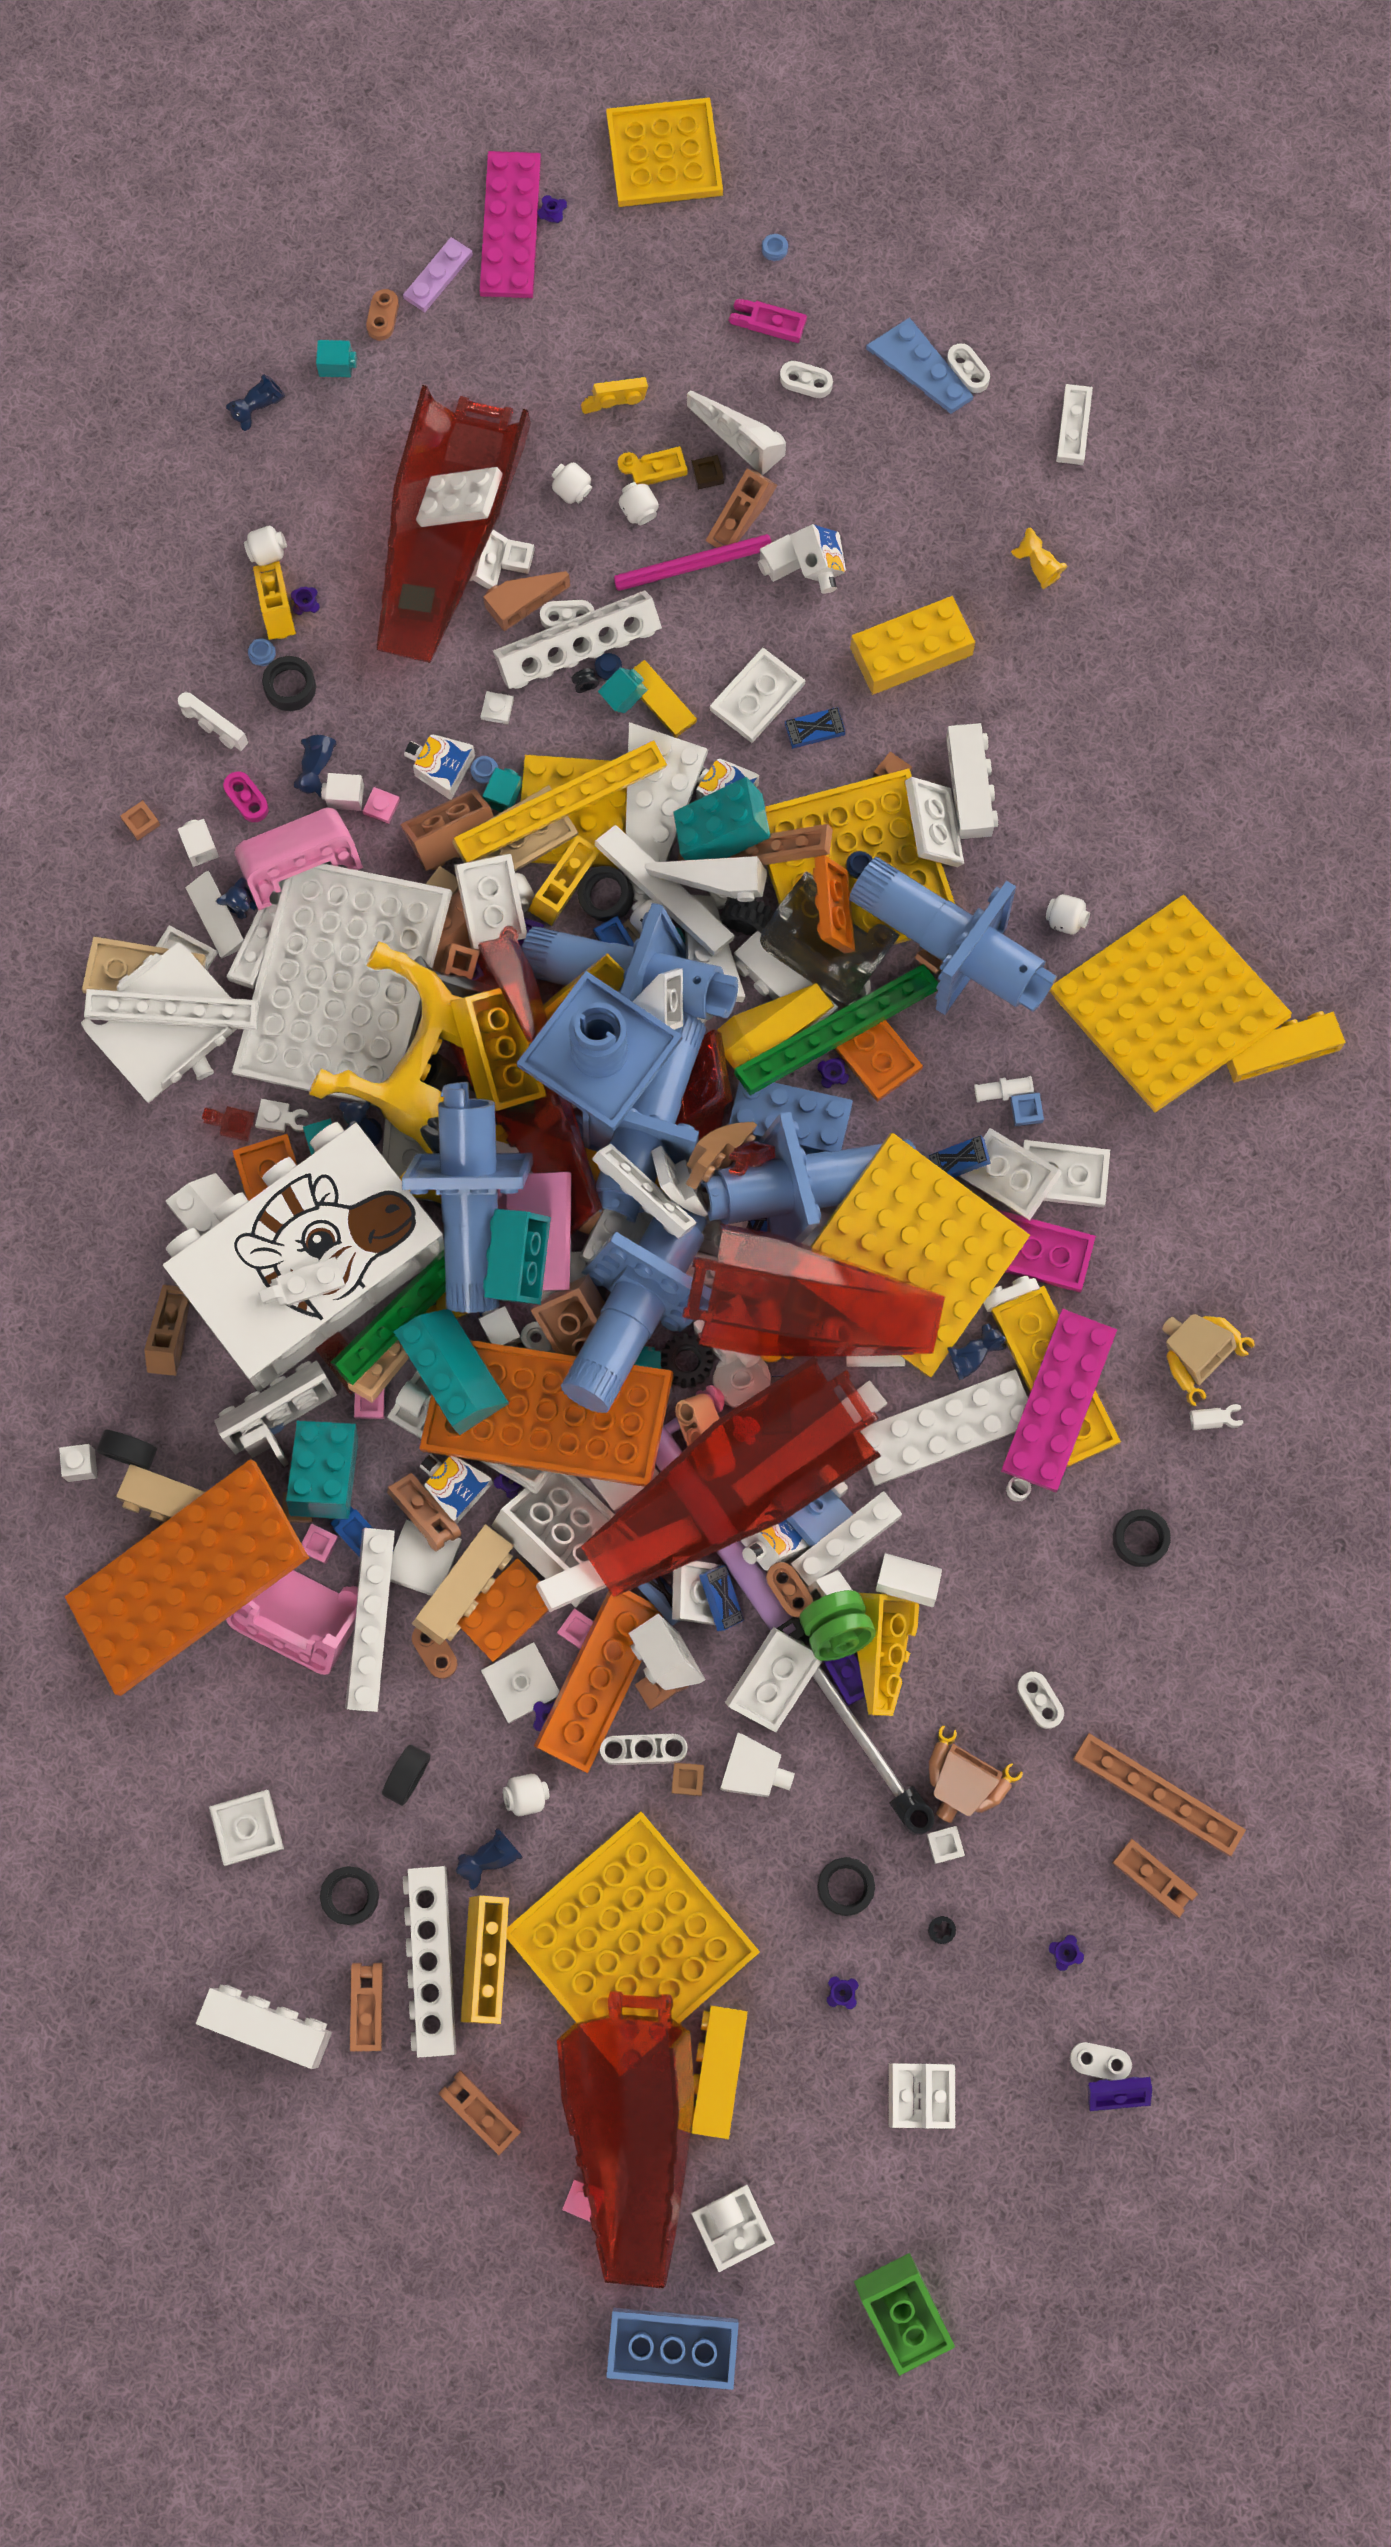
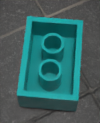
(722, 822)
(517, 1256)
(322, 1469)

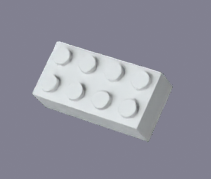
(263, 2027)

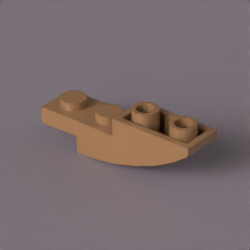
(715, 1149)

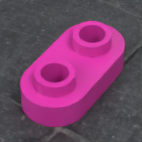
(247, 797)

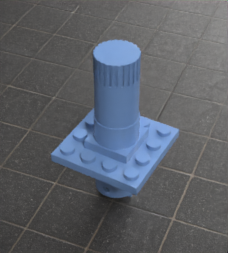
(965, 942)
(564, 956)
(599, 1051)
(650, 1122)
(468, 1180)
(789, 1186)
(646, 1287)

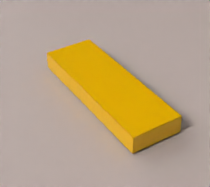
(664, 702)

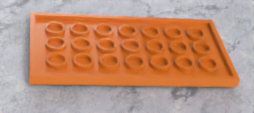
(550, 1430)
(186, 1577)

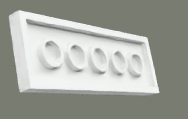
(946, 1427)

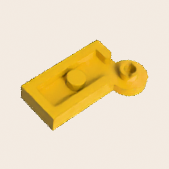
(615, 393)
(654, 466)

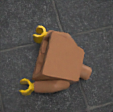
(965, 1781)

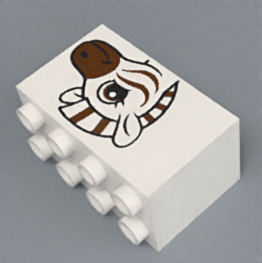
(328, 1206)

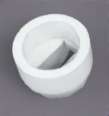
(1021, 1486)

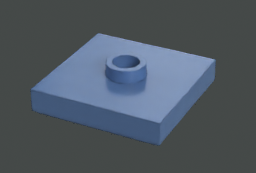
(819, 1518)

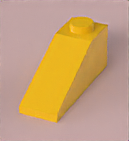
(274, 601)
(563, 880)

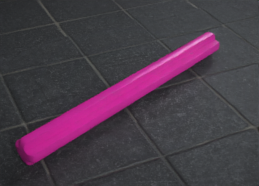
(691, 562)

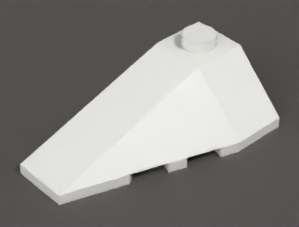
(745, 435)
(729, 877)

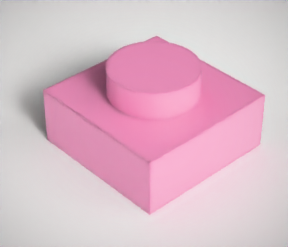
(381, 805)
(366, 1410)
(319, 1543)
(575, 1628)
(576, 2202)

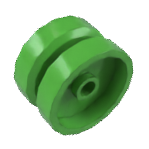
(837, 1625)

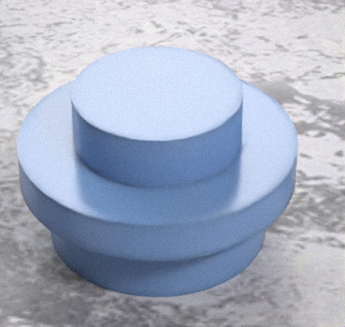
(261, 652)
(483, 768)

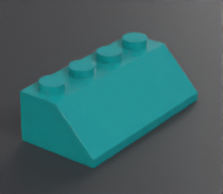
(451, 1368)

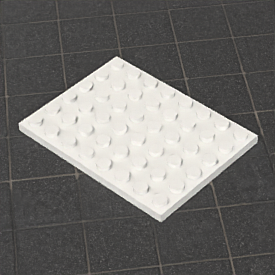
(314, 982)

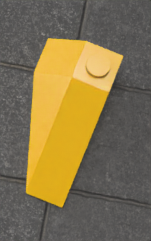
(884, 1656)

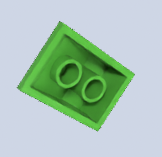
(904, 2314)

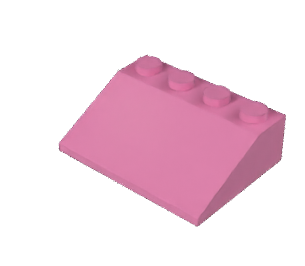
(548, 1196)

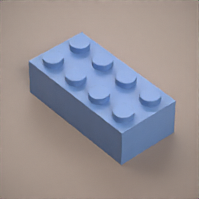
(819, 1116)
(672, 2348)

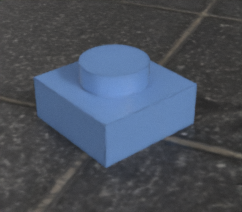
(1027, 1109)

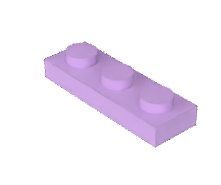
(437, 274)

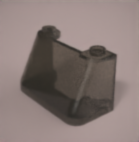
(795, 941)

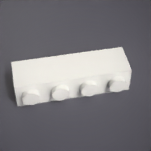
(970, 781)
(769, 973)
(847, 1539)

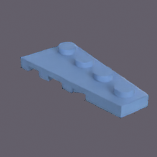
(916, 359)

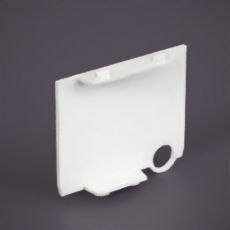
(160, 1053)

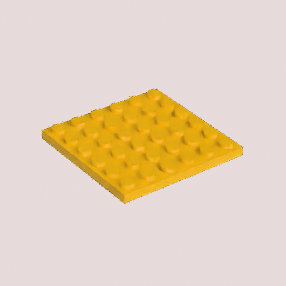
(865, 818)
(1169, 1003)
(925, 1231)
(633, 1926)

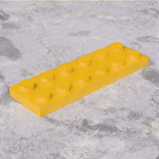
(1028, 1330)

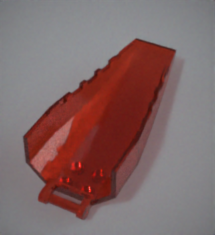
(803, 1302)
(631, 2122)

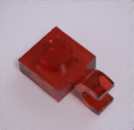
(233, 1124)
(752, 1155)

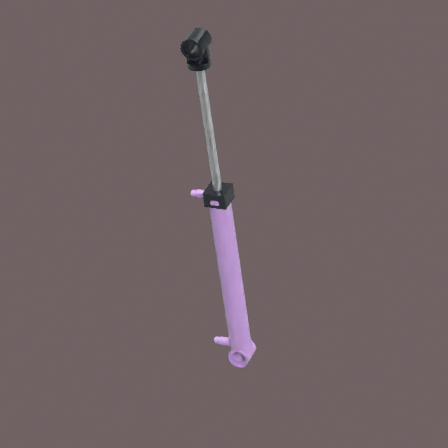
(755, 1586)

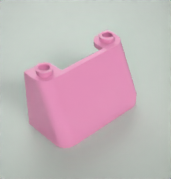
(293, 850)
(300, 1620)

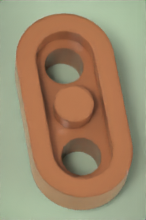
(382, 313)
(789, 1591)
(431, 1652)

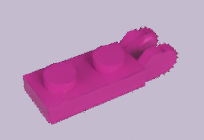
(769, 320)

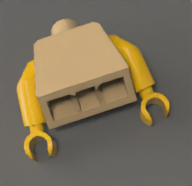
(1200, 1348)

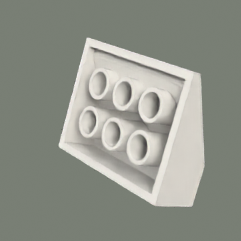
(279, 1404)
(553, 1524)

